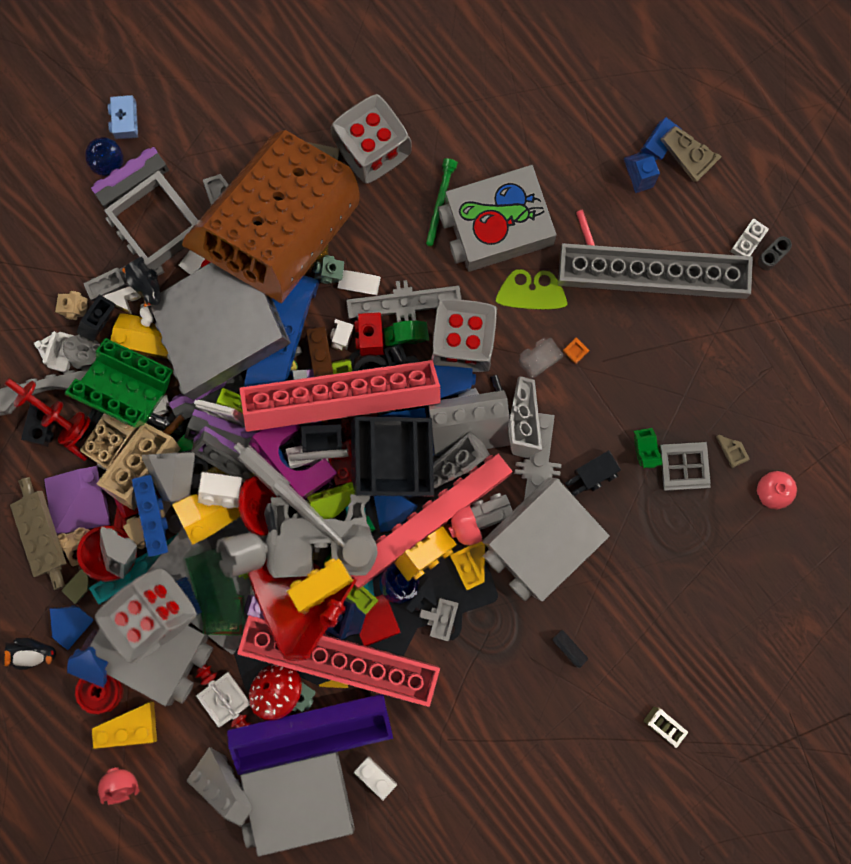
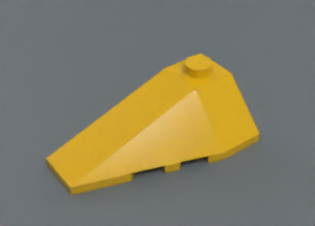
(138, 338)
(203, 520)

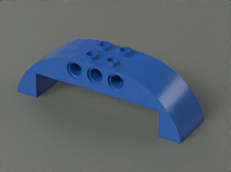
(293, 315)

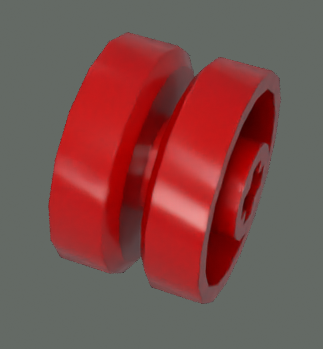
(90, 701)

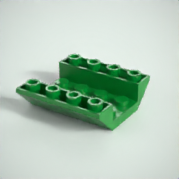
(122, 384)

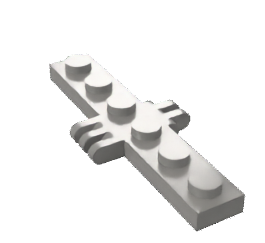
(402, 301)
(538, 467)

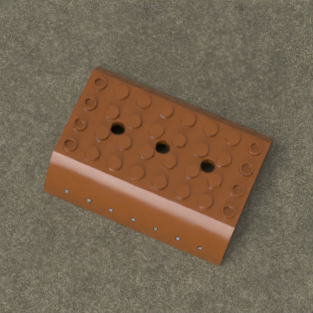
(294, 231)

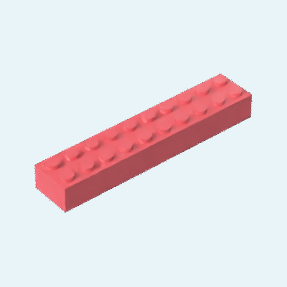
(340, 395)
(348, 664)

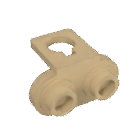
(70, 542)

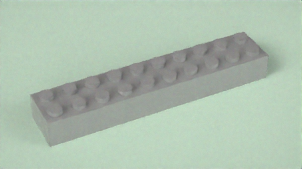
(655, 271)

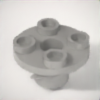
(80, 351)

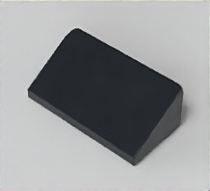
(570, 649)

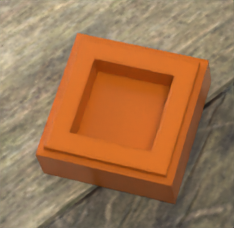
(575, 351)

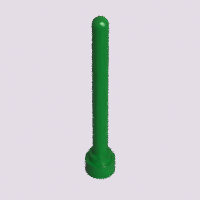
(449, 167)

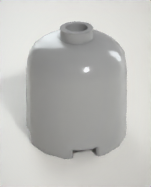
(241, 554)

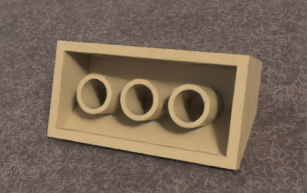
(129, 463)

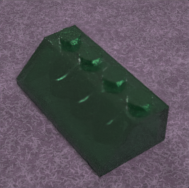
(214, 592)

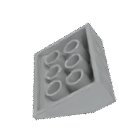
(480, 414)

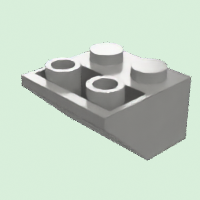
(117, 552)

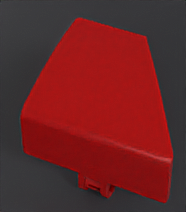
(292, 630)

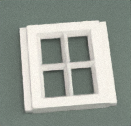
(219, 411)

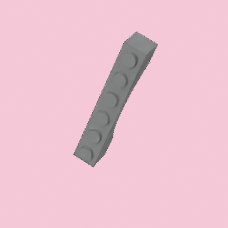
(51, 382)

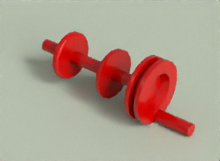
(72, 429)

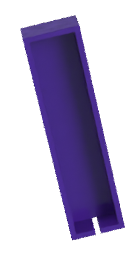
(309, 734)

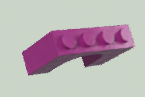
(303, 482)

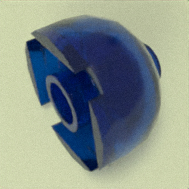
(103, 156)
(396, 587)

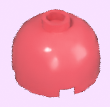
(777, 490)
(465, 527)
(116, 786)

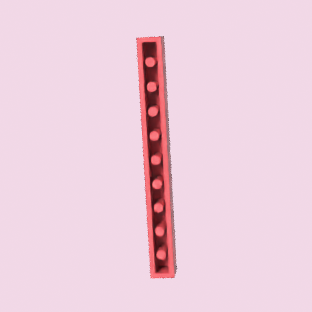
(436, 514)

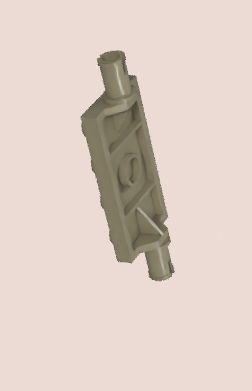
(38, 534)

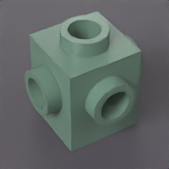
(328, 269)
(306, 698)

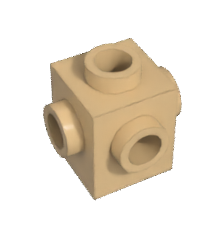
(71, 305)

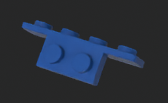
(150, 515)

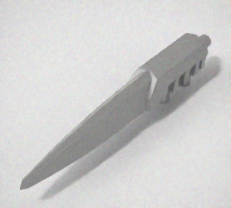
(280, 487)

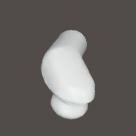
(147, 317)

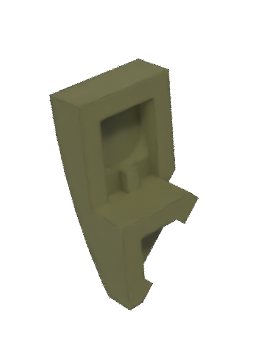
(77, 587)

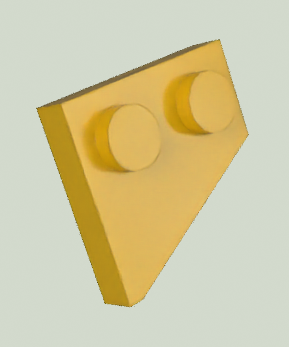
(470, 564)

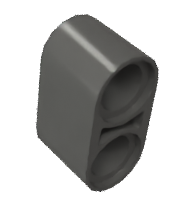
(774, 253)

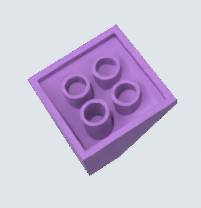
(77, 500)

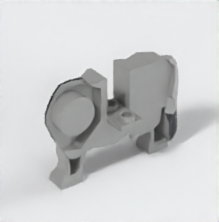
(292, 540)

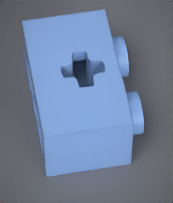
(128, 125)

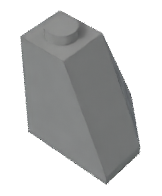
(171, 474)

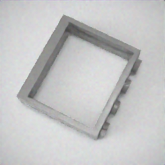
(134, 195)

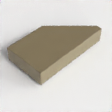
(733, 451)

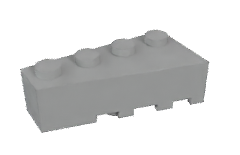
(217, 784)

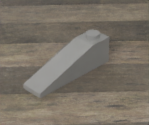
(524, 420)
(459, 459)

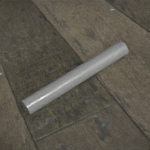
(318, 455)

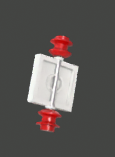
(222, 698)

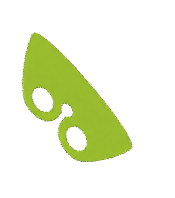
(540, 298)

